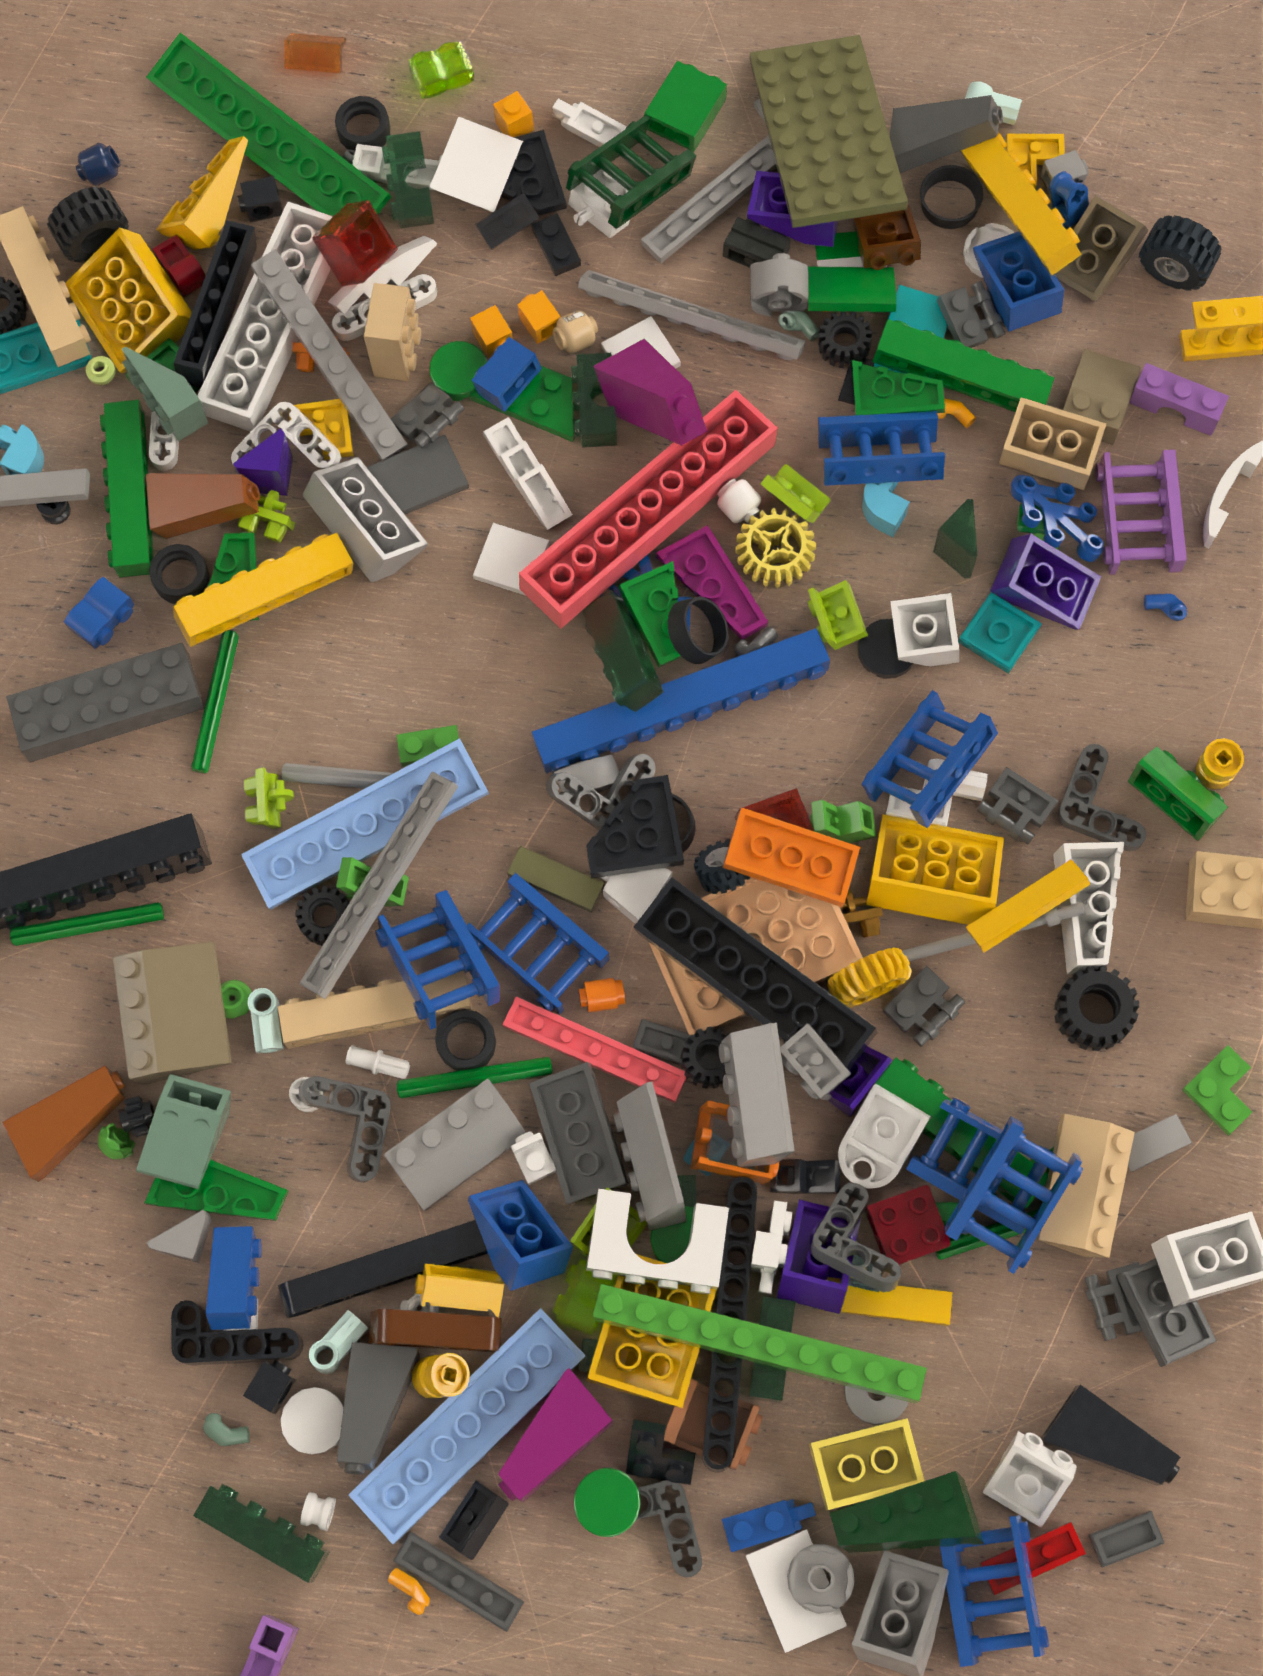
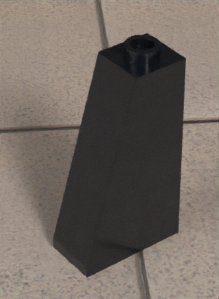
(1106, 1437)

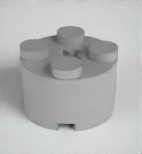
(778, 285)

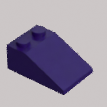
(770, 209)
(1045, 581)
(803, 1275)

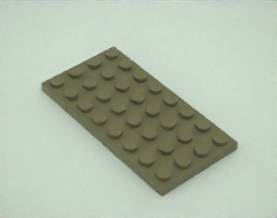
(827, 131)

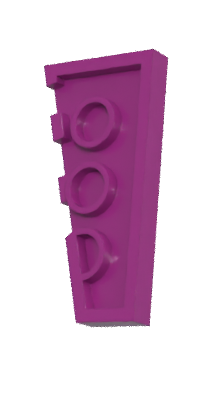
(710, 574)

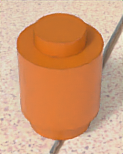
(601, 994)

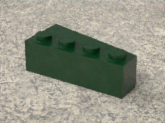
(912, 1518)

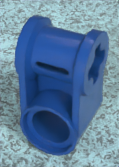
(1069, 198)

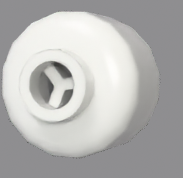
(738, 500)

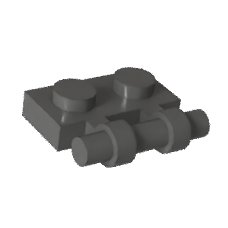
(963, 319)
(422, 410)
(1022, 798)
(916, 999)
(1125, 1313)

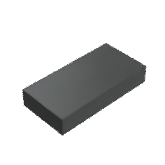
(1126, 1539)

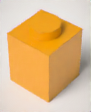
(513, 115)
(538, 316)
(490, 329)

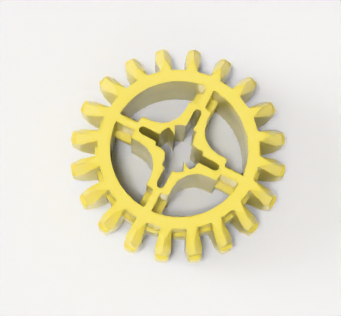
(757, 533)

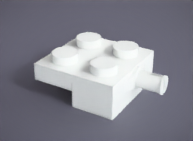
(593, 207)
(767, 1249)

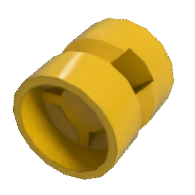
(1219, 763)
(440, 1375)

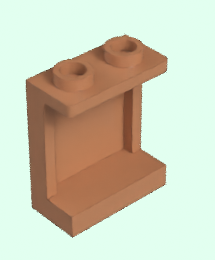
(687, 1426)

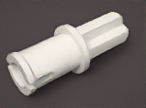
(377, 1062)

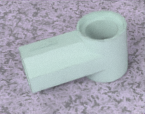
(1009, 105)
(265, 1024)
(339, 1340)

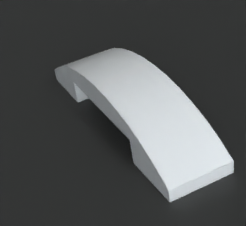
(371, 163)
(1215, 517)

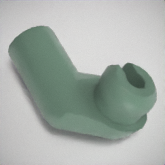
(799, 322)
(221, 1434)

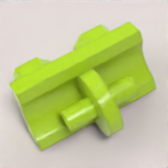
(277, 522)
(270, 798)

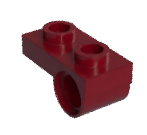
(180, 265)

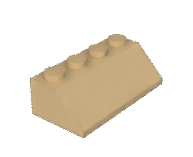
(1089, 1209)

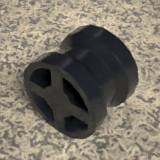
(56, 513)

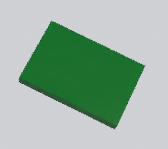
(851, 289)

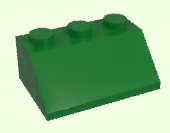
(1177, 792)

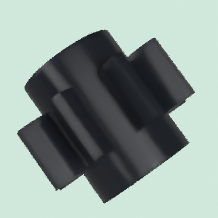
(136, 1116)

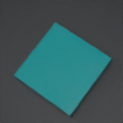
(999, 632)

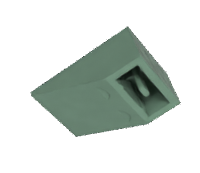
(166, 394)
(184, 1131)

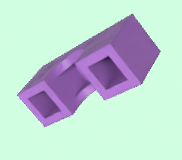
(1164, 389)
(269, 1647)

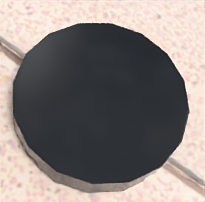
(879, 651)

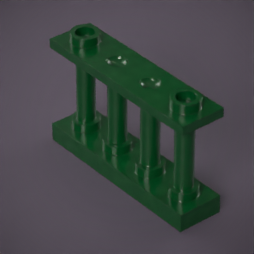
(639, 193)

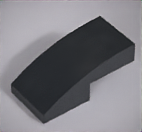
(807, 1177)

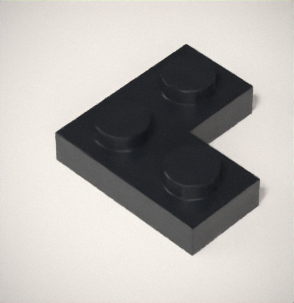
(652, 1460)

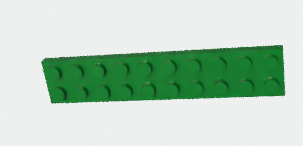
(273, 137)

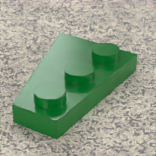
(893, 392)
(235, 555)
(649, 602)

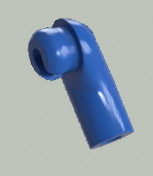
(1168, 604)

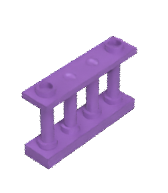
(1169, 524)

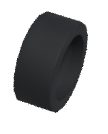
(357, 106)
(174, 553)
(453, 1020)

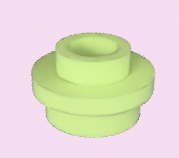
(103, 377)

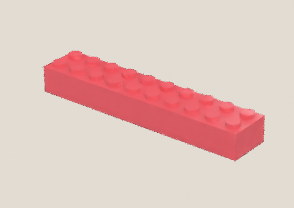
(646, 510)

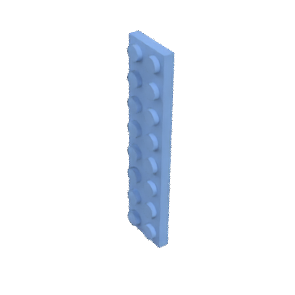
(355, 826)
(466, 1426)

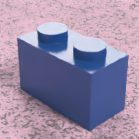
(506, 374)

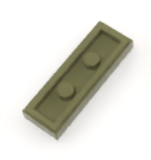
(556, 879)

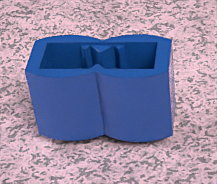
(99, 613)

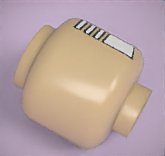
(575, 332)

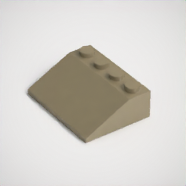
(171, 1011)

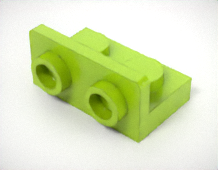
(797, 493)

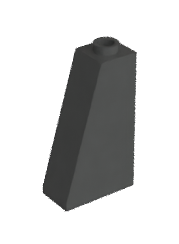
(941, 128)
(372, 1399)

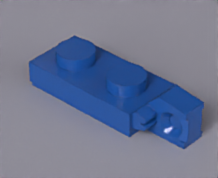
(765, 1523)

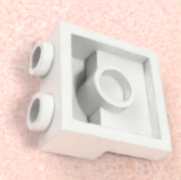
(1030, 1478)

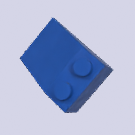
(1018, 281)
(520, 1235)

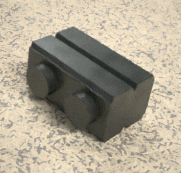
(752, 243)

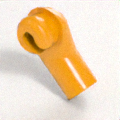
(957, 409)
(412, 1588)

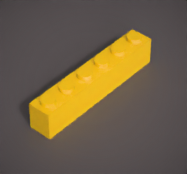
(1023, 204)
(262, 589)

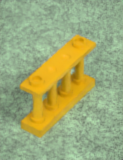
(1224, 329)

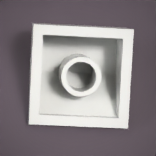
(926, 630)

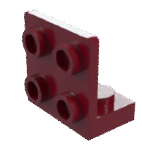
(907, 1225)

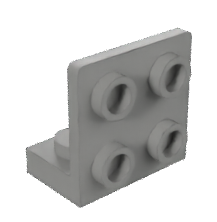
(814, 1061)

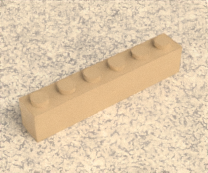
(41, 288)
(361, 1011)

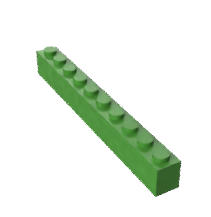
(759, 1344)

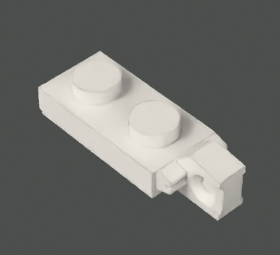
(587, 122)

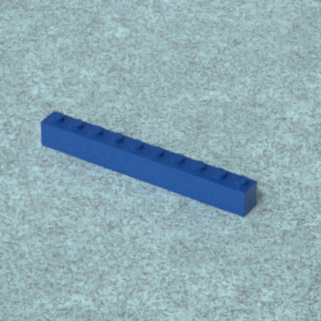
(683, 700)

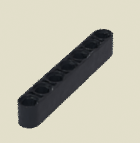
(381, 1269)

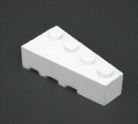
(1090, 935)

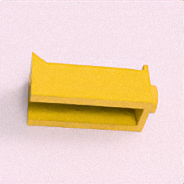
(460, 1288)

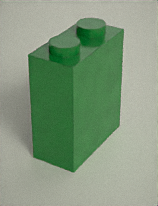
(686, 105)

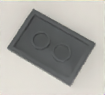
(421, 475)
(1168, 1329)

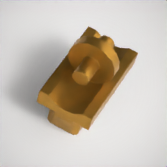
(867, 918)

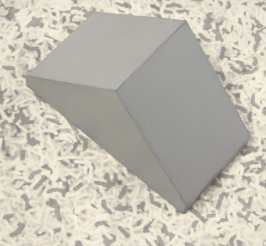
(185, 1239)

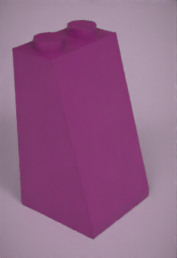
(650, 393)
(554, 1438)

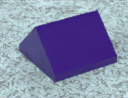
(268, 464)
(863, 1076)

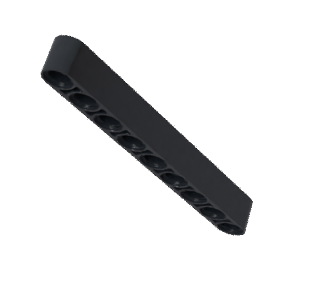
(730, 1306)

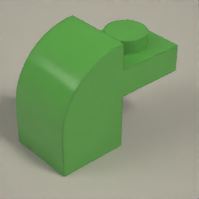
(845, 822)
(353, 874)

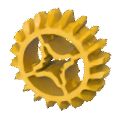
(870, 977)

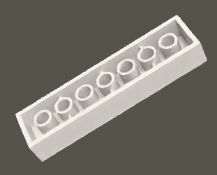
(259, 335)

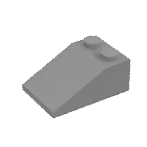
(901, 1614)

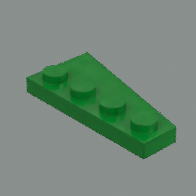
(221, 1192)

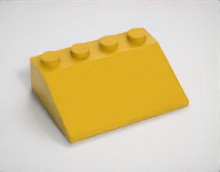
(128, 298)
(935, 871)
(643, 1362)

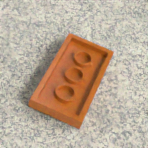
(791, 857)

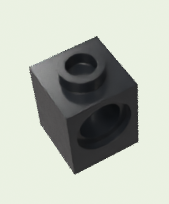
(260, 199)
(270, 1386)

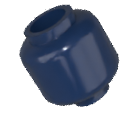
(98, 164)

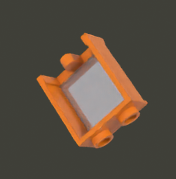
(713, 1147)

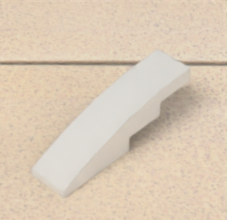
(394, 270)
(527, 473)

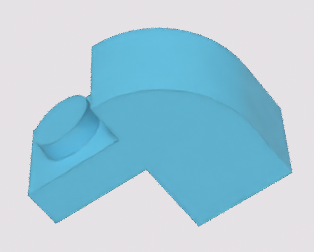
(22, 451)
(883, 507)

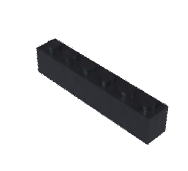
(216, 302)

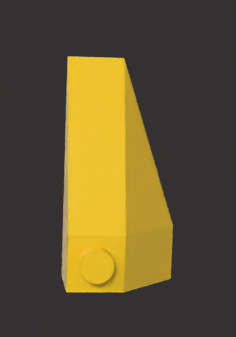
(206, 208)

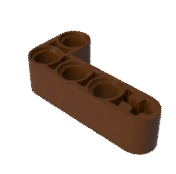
(435, 1330)

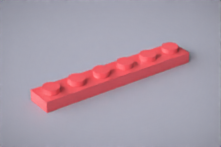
(594, 1048)

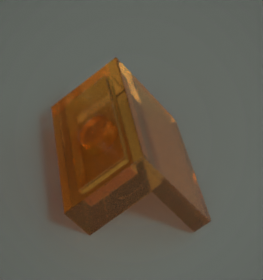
(313, 52)

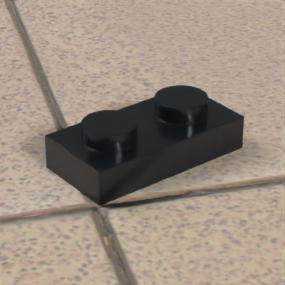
(507, 221)
(556, 244)

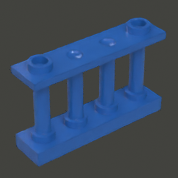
(880, 430)
(948, 776)
(566, 933)
(458, 937)
(996, 1166)
(956, 1181)
(965, 1611)

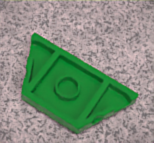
(543, 404)

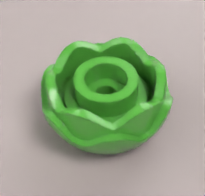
(240, 1004)
(115, 1142)

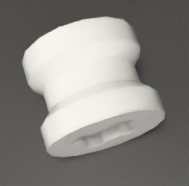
(294, 1095)
(318, 1511)

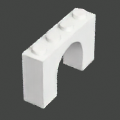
(612, 1254)

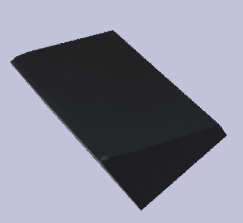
(474, 1520)

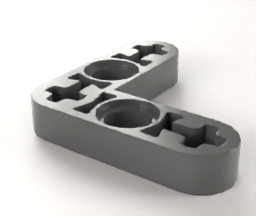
(612, 798)
(1083, 804)
(359, 1109)
(843, 1246)
(657, 1506)

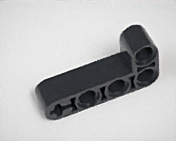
(237, 1340)

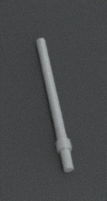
(1051, 918)

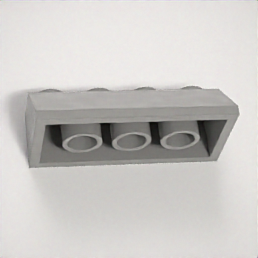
(364, 518)
(756, 1096)
(455, 1144)
(650, 1157)

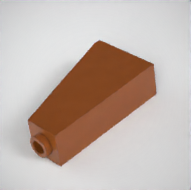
(197, 501)
(63, 1120)

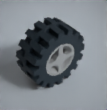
(710, 870)

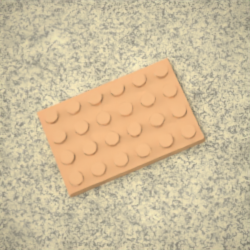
(790, 924)

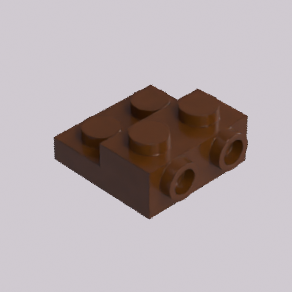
(887, 239)

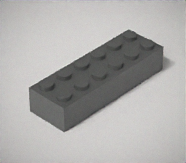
(105, 702)

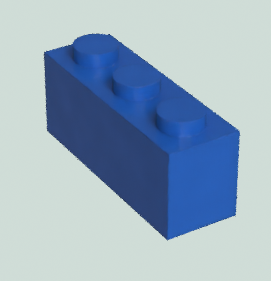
(233, 1278)

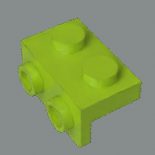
(837, 615)

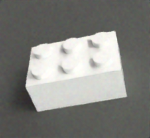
(1210, 1258)

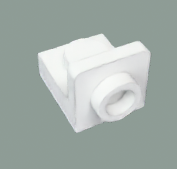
(533, 1157)

